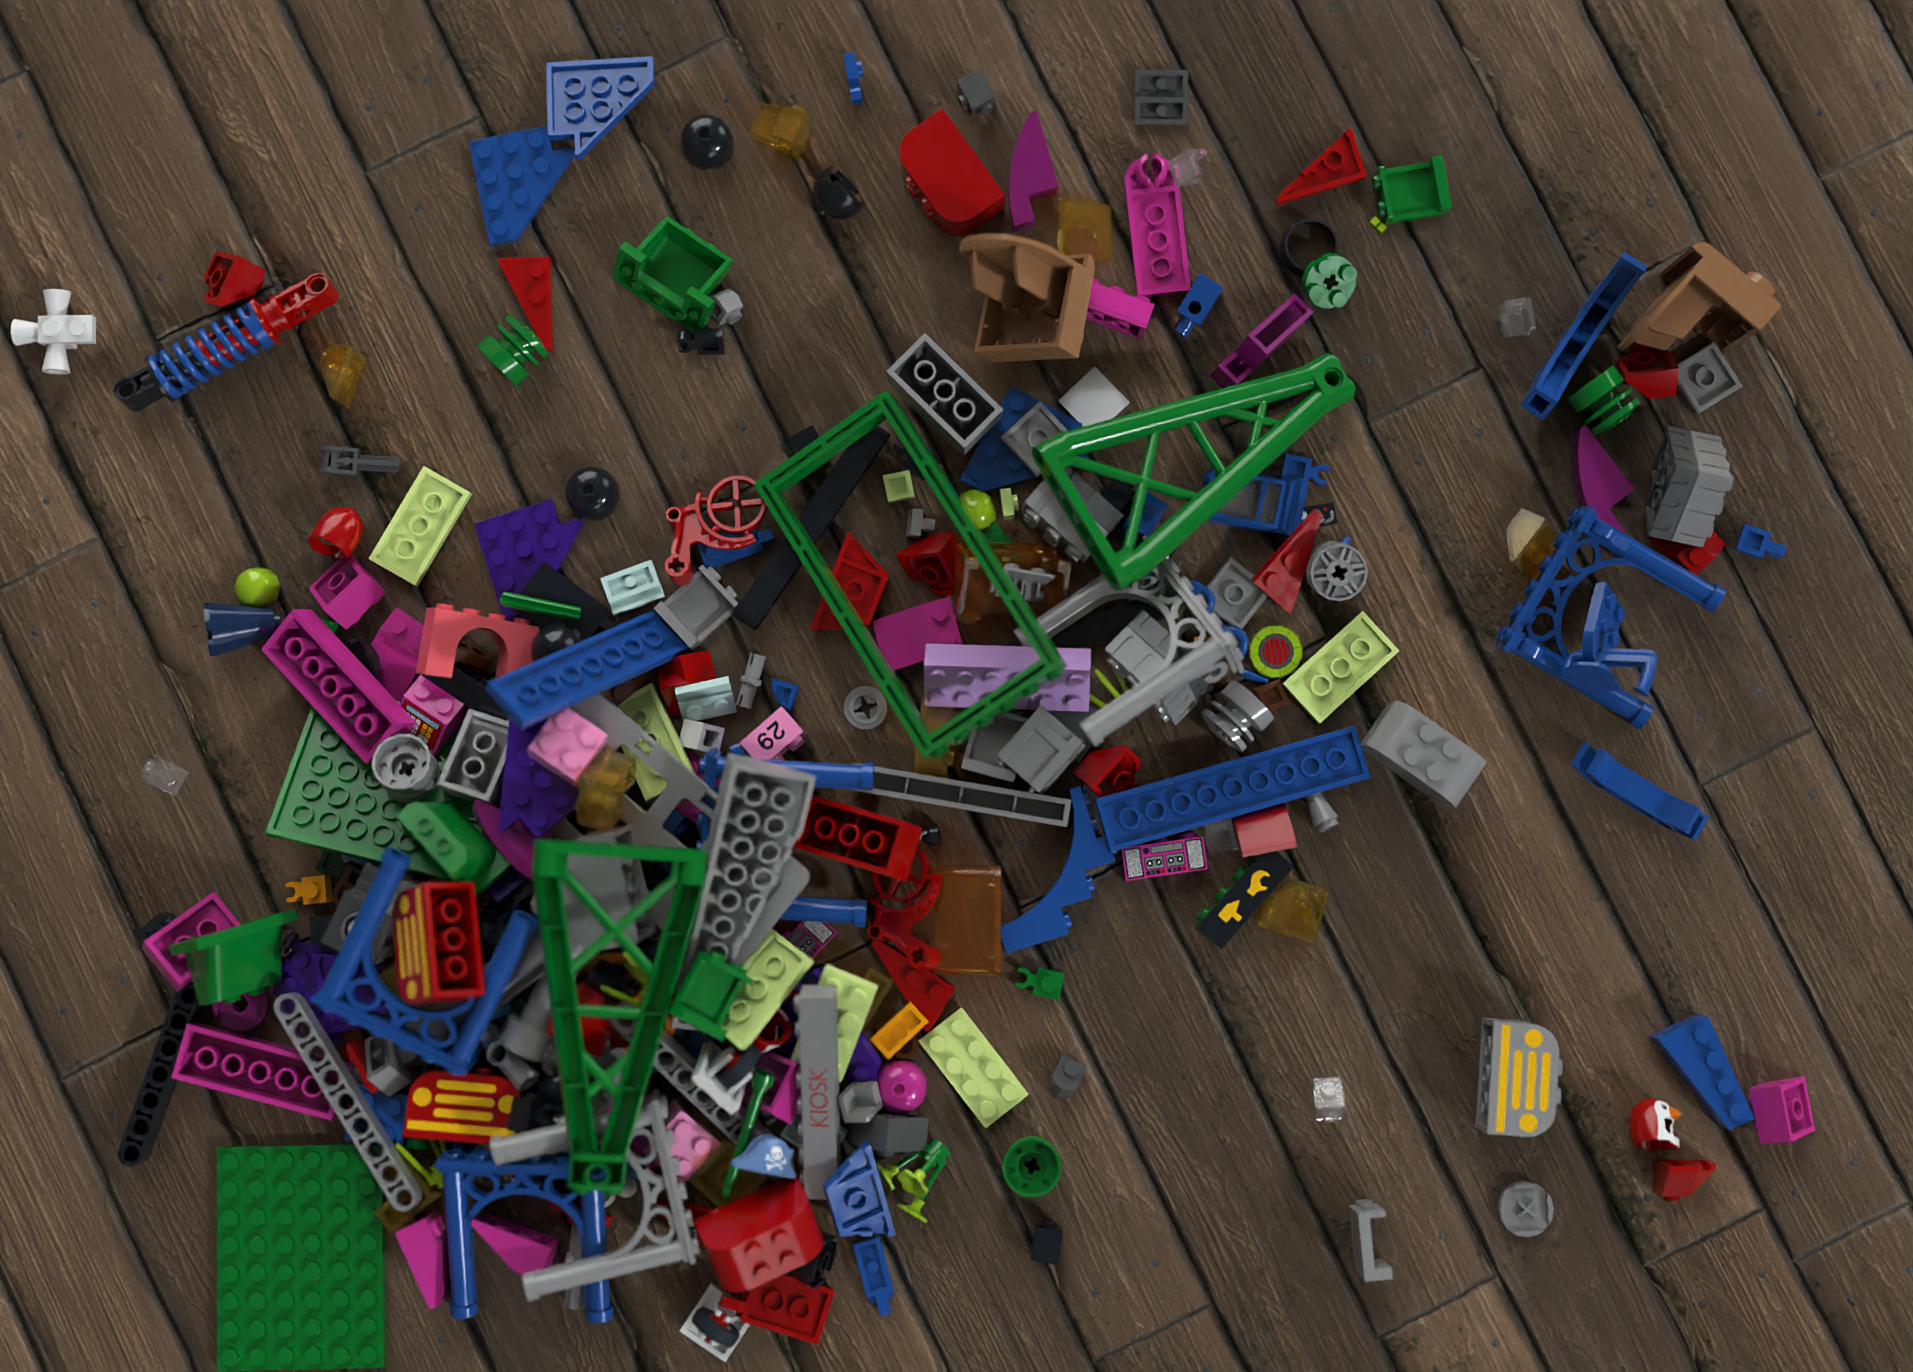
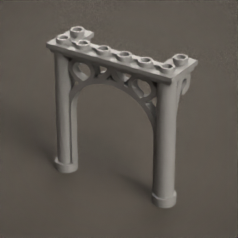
(1204, 657)
(625, 1259)

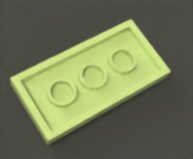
(420, 526)
(1340, 667)
(649, 713)
(776, 970)
(853, 1005)
(973, 1067)

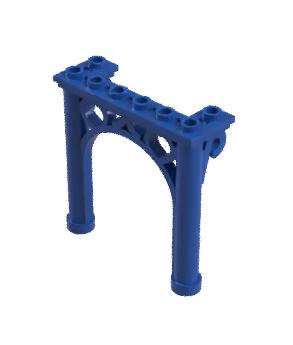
(1633, 554)
(828, 776)
(339, 988)
(461, 1164)

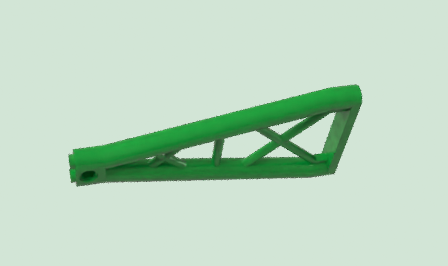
(1132, 564)
(573, 1061)

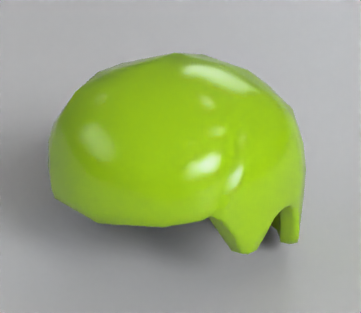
(980, 507)
(257, 587)

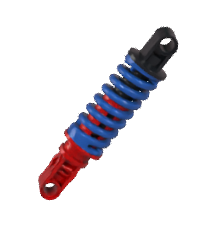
(220, 348)

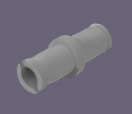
(750, 680)

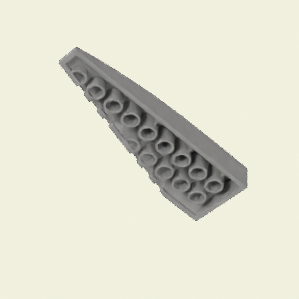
(749, 839)

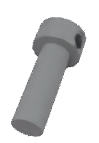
(526, 1029)

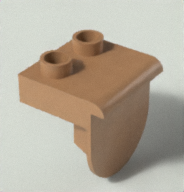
(1707, 296)
(1031, 299)

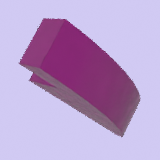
(1030, 174)
(1262, 342)
(1597, 477)
(514, 845)

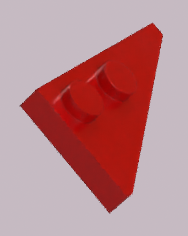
(533, 287)
(1286, 567)

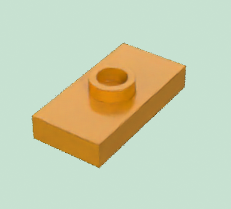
(899, 1030)

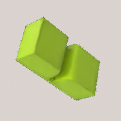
(1380, 227)

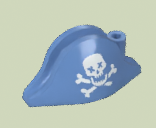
(768, 1156)

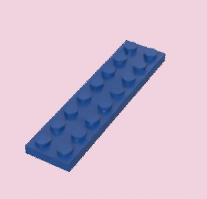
(586, 668)

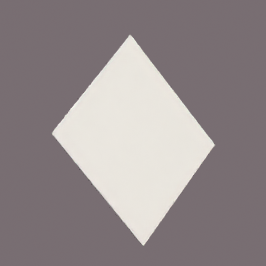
(1093, 399)

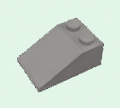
(477, 760)

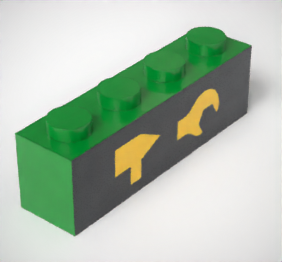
(1242, 897)

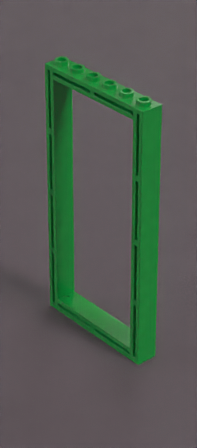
(825, 448)

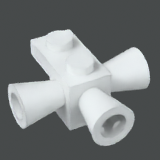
(56, 331)

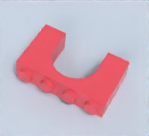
(446, 627)

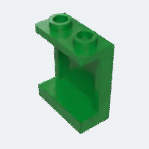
(1412, 191)
(708, 993)

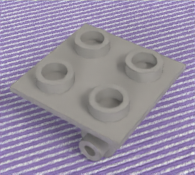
(1027, 581)

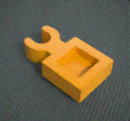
(311, 890)

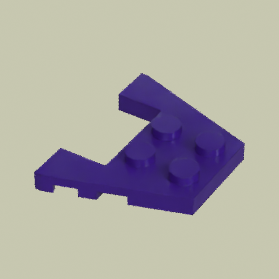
(300, 978)

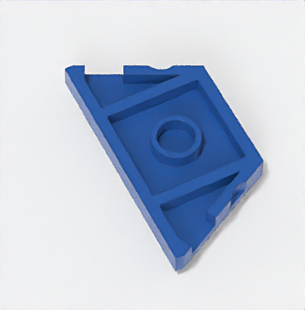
(858, 1196)

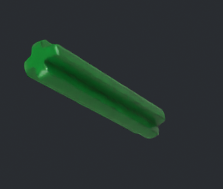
(540, 606)

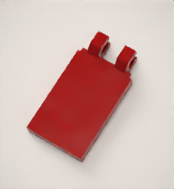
(783, 1307)

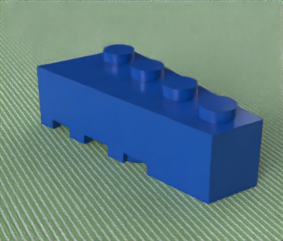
(1704, 1067)

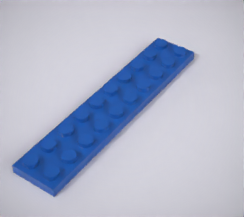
(1232, 788)

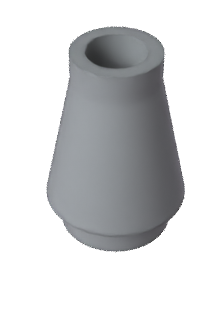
(1321, 812)

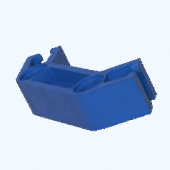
(1638, 793)

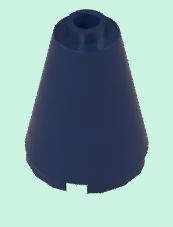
(237, 626)

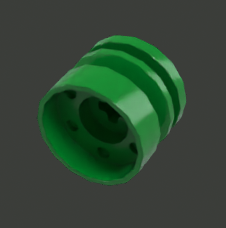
(513, 349)
(1604, 401)
(1041, 1179)

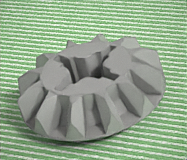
(853, 702)

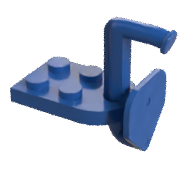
(1590, 664)

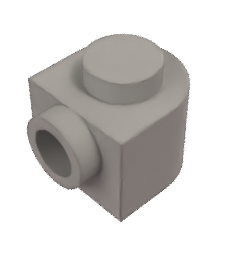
(726, 307)

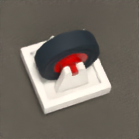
(725, 1073)
(714, 1326)

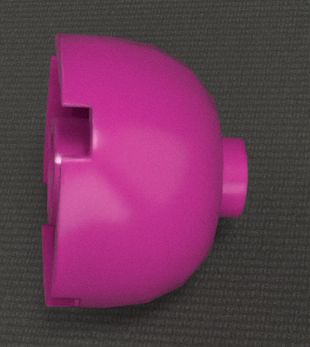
(901, 1086)

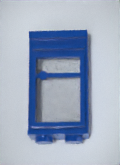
(1263, 506)

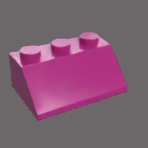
(1118, 310)

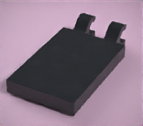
(554, 587)

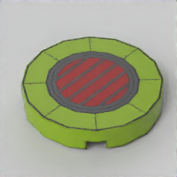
(1275, 651)

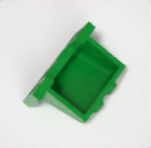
(673, 273)
(452, 841)
(236, 958)

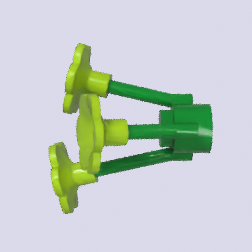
(913, 1183)

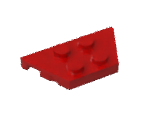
(861, 581)

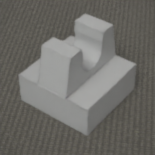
(918, 524)

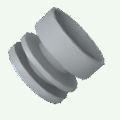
(1322, 565)
(1237, 716)
(399, 756)

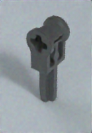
(349, 462)

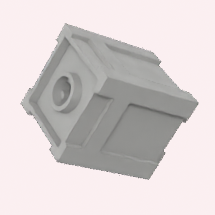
(1041, 750)

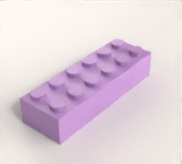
(967, 673)

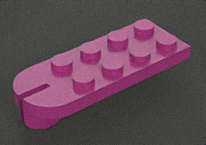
(1156, 229)

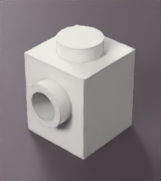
(701, 735)

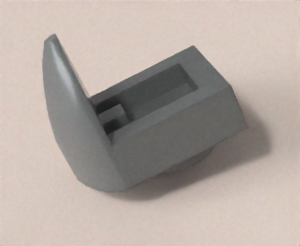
(1065, 1077)

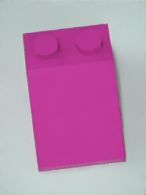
(905, 633)
(398, 652)
(202, 919)
(516, 1244)
(427, 1254)

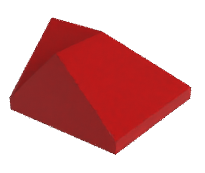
(683, 671)

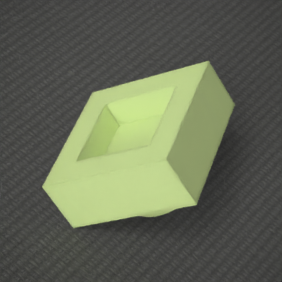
(898, 486)
(1008, 503)

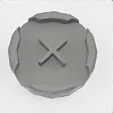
(1525, 1208)

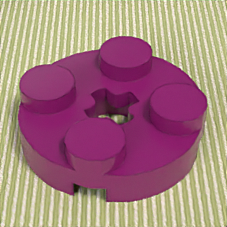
(245, 1020)

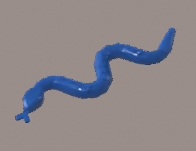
(1235, 630)

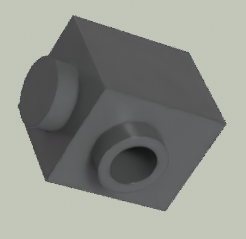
(975, 94)

